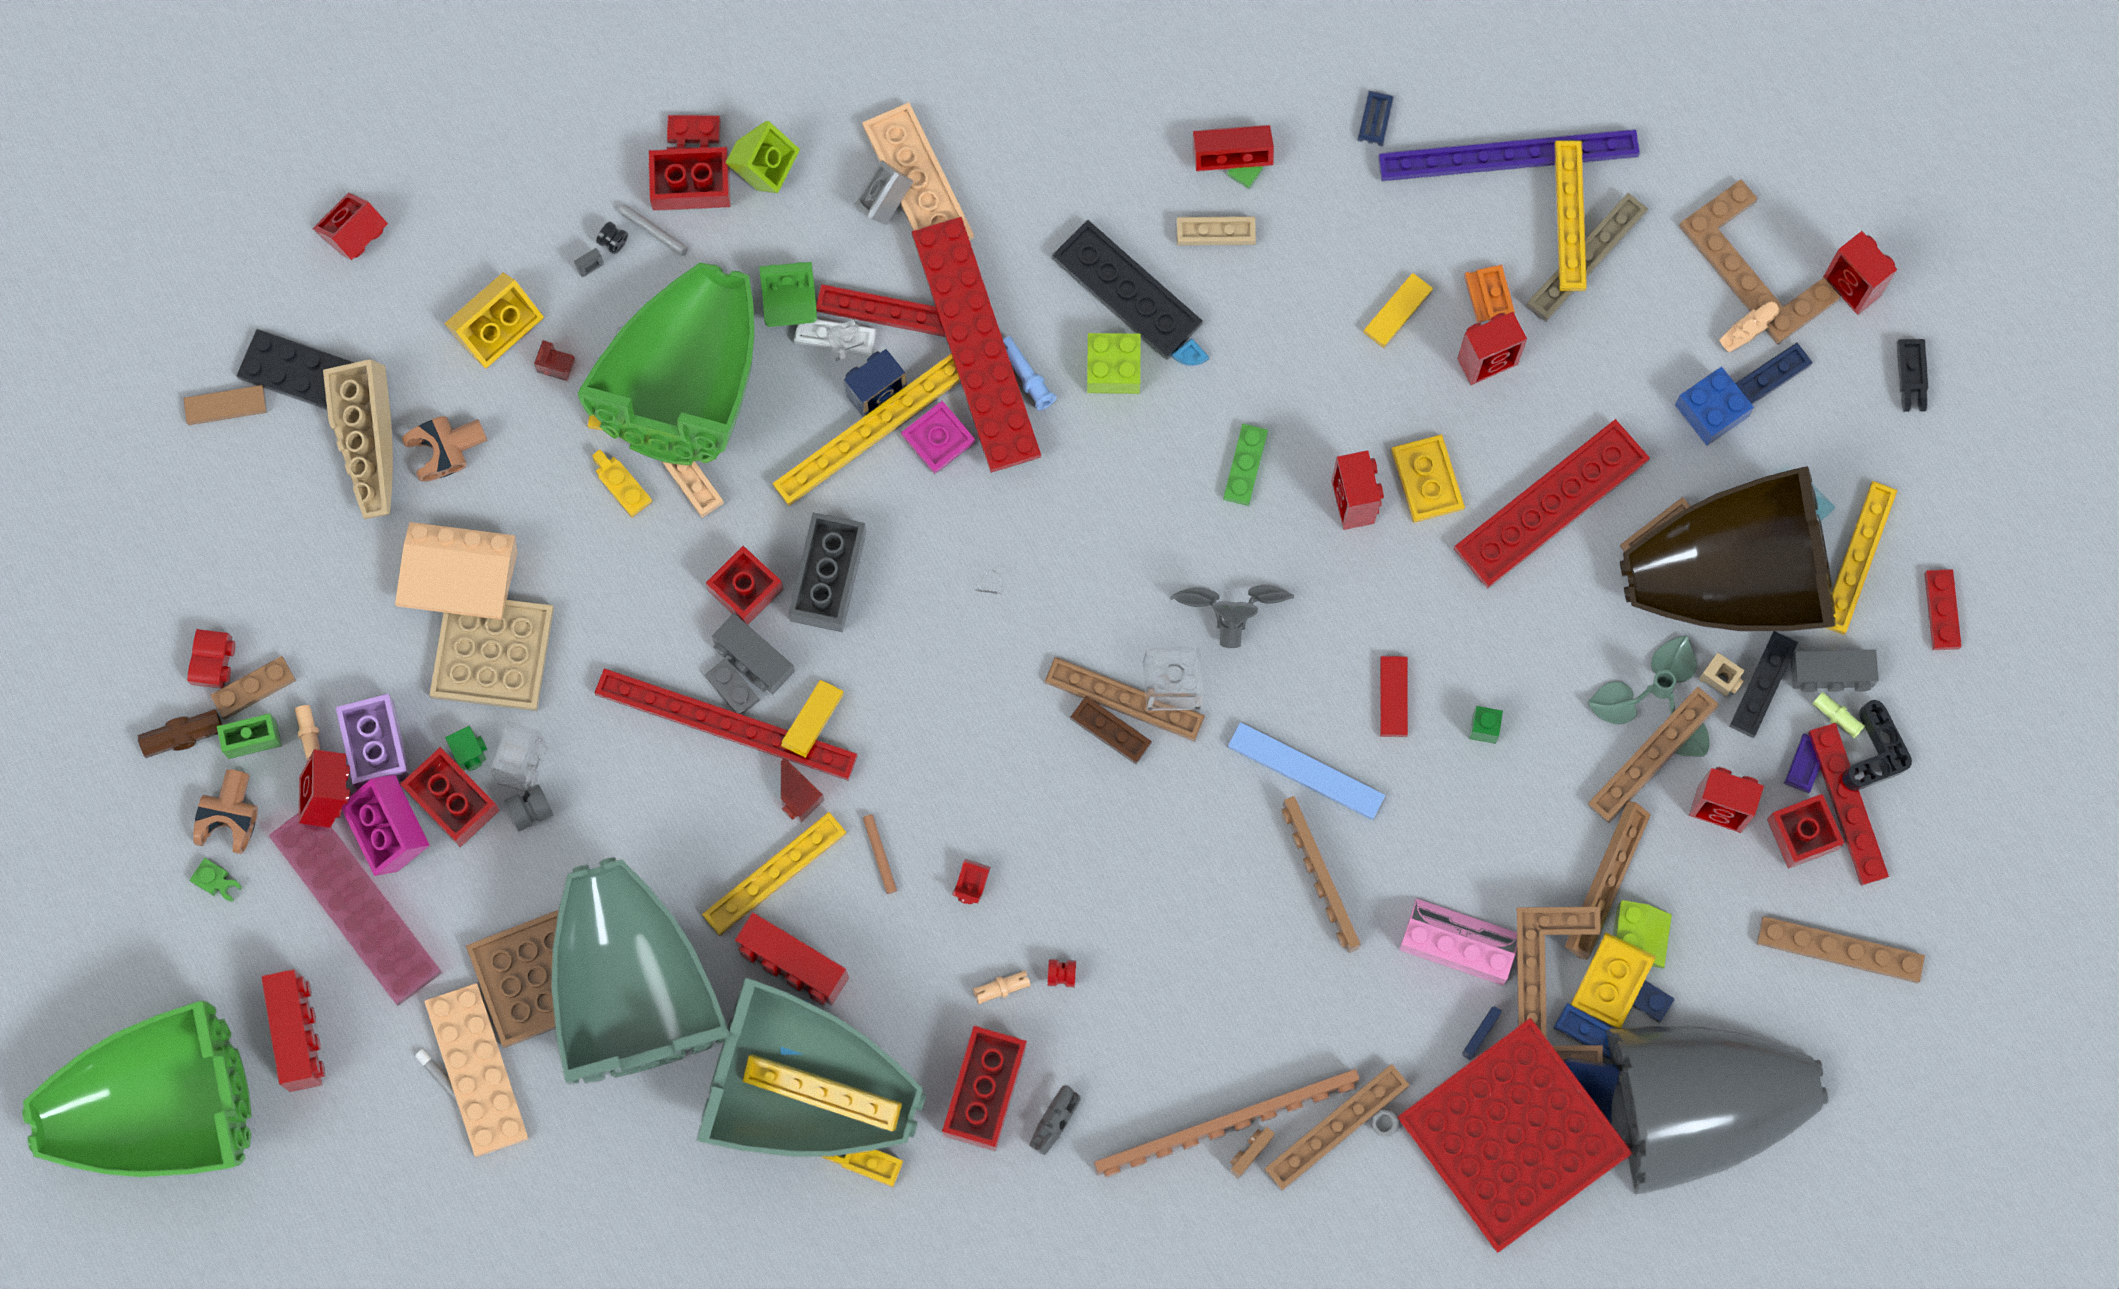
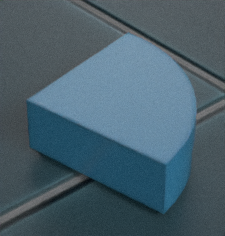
(1190, 354)

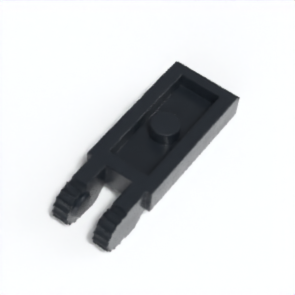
(1912, 372)

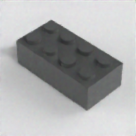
(827, 572)

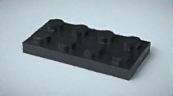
(288, 367)

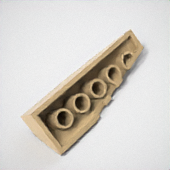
(362, 423)

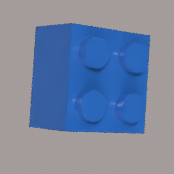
(1714, 406)

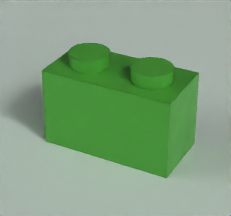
(249, 736)

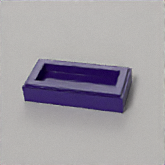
(1803, 766)

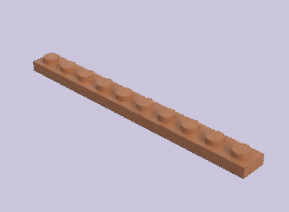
(1215, 1128)

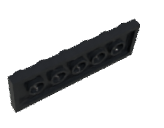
(1127, 289)

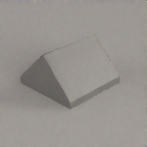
(883, 193)

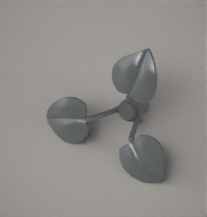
(1234, 613)

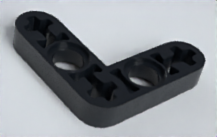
(1885, 758)

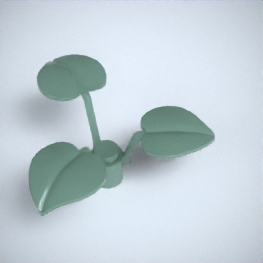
(1671, 664)

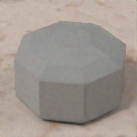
(1385, 1123)

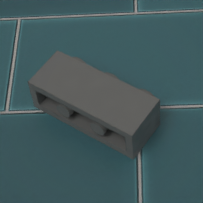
(752, 654)
(1834, 670)

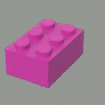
(385, 825)

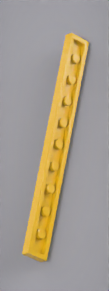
(867, 431)

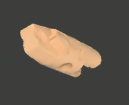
(1749, 326)

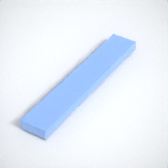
(1306, 771)

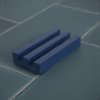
(1371, 137)
(1481, 1032)

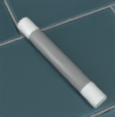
(436, 1072)

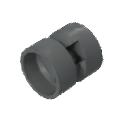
(528, 807)

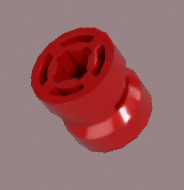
(1061, 973)

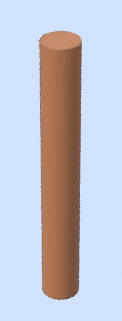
(879, 853)

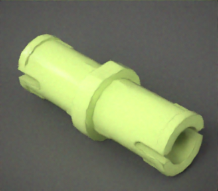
(1838, 714)

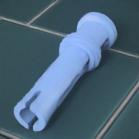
(1032, 382)

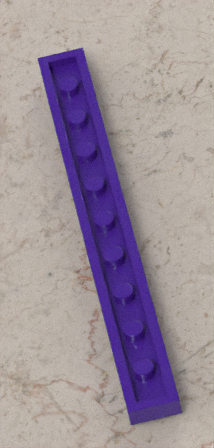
(1503, 155)

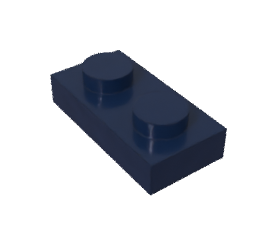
(1653, 1002)

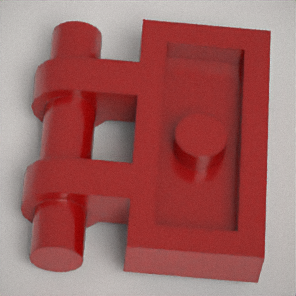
(693, 129)

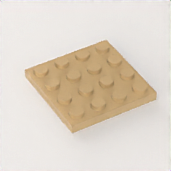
(493, 658)

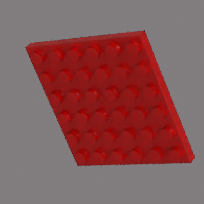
(1514, 1135)

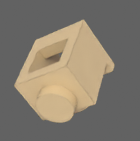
(1722, 666)

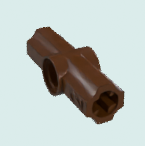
(179, 733)

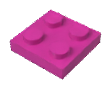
(938, 437)

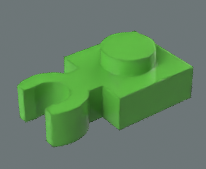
(212, 878)

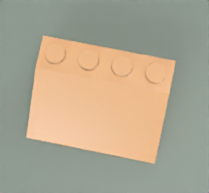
(456, 570)

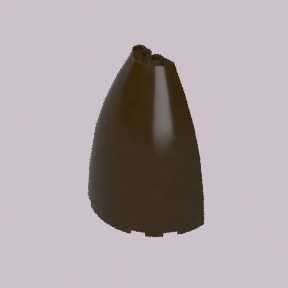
(1738, 560)

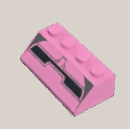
(1459, 942)

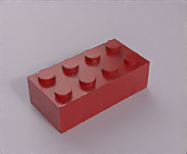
(791, 959)
(292, 1030)
(984, 1088)

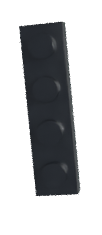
(1763, 684)

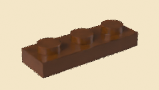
(1111, 730)

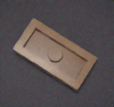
(1258, 1142)

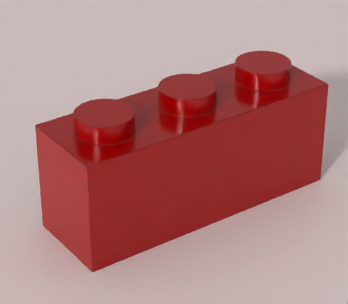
(1233, 148)

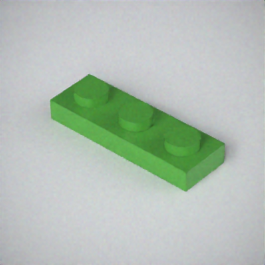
(1245, 464)

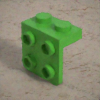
(788, 294)

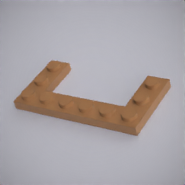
(1704, 232)
(1532, 927)

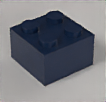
(874, 382)

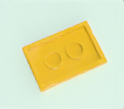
(1427, 478)
(1613, 980)

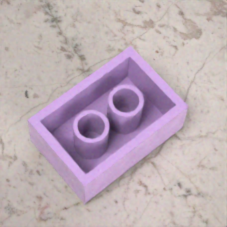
(372, 740)

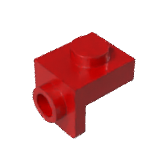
(971, 882)

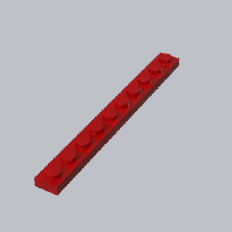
(720, 723)

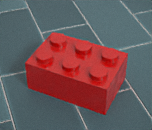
(689, 178)
(1860, 272)
(1491, 347)
(1356, 489)
(450, 797)
(1726, 799)

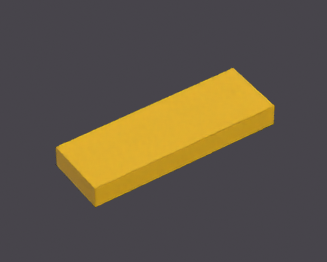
(1398, 310)
(812, 718)

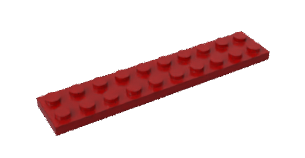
(976, 344)

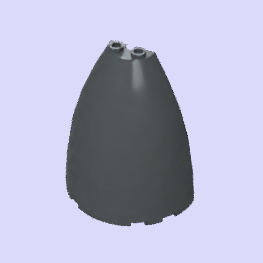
(1707, 1099)

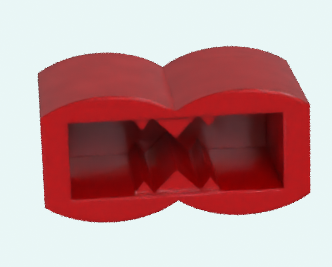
(210, 659)

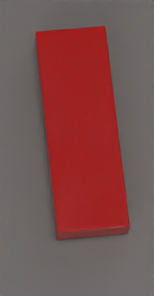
(1393, 696)

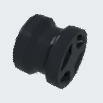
(612, 237)

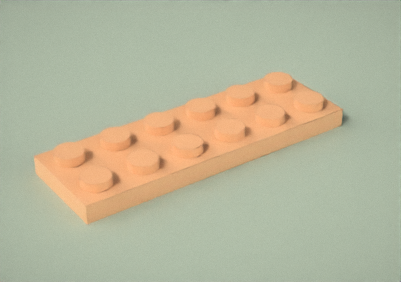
(903, 145)
(476, 1070)

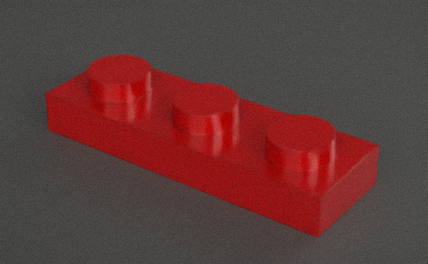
(1942, 609)

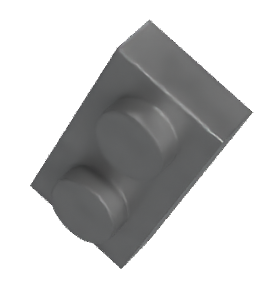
(732, 687)

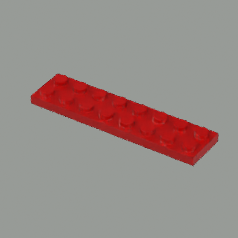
(1551, 503)

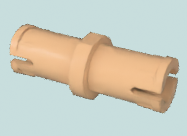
(307, 729)
(1001, 987)

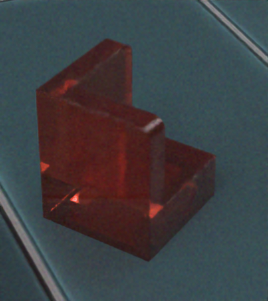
(553, 362)

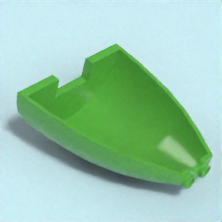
(678, 369)
(147, 1100)

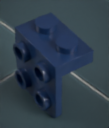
(1598, 1080)

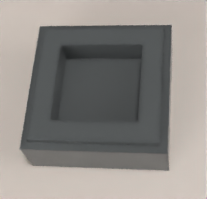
(589, 262)

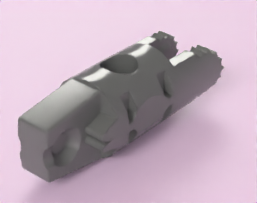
(1055, 1119)

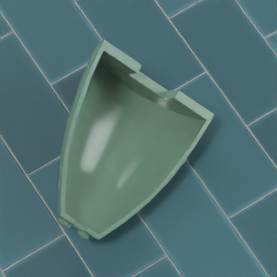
(625, 979)
(771, 1123)

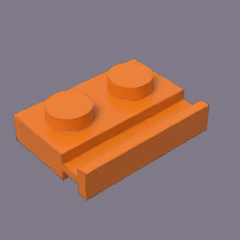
(1488, 293)

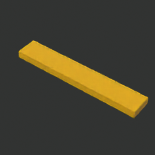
(1570, 216)
(1860, 553)
(774, 873)
(822, 1092)

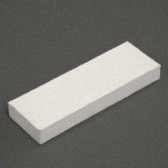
(815, 335)

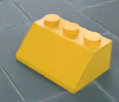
(494, 320)

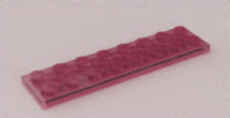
(357, 907)

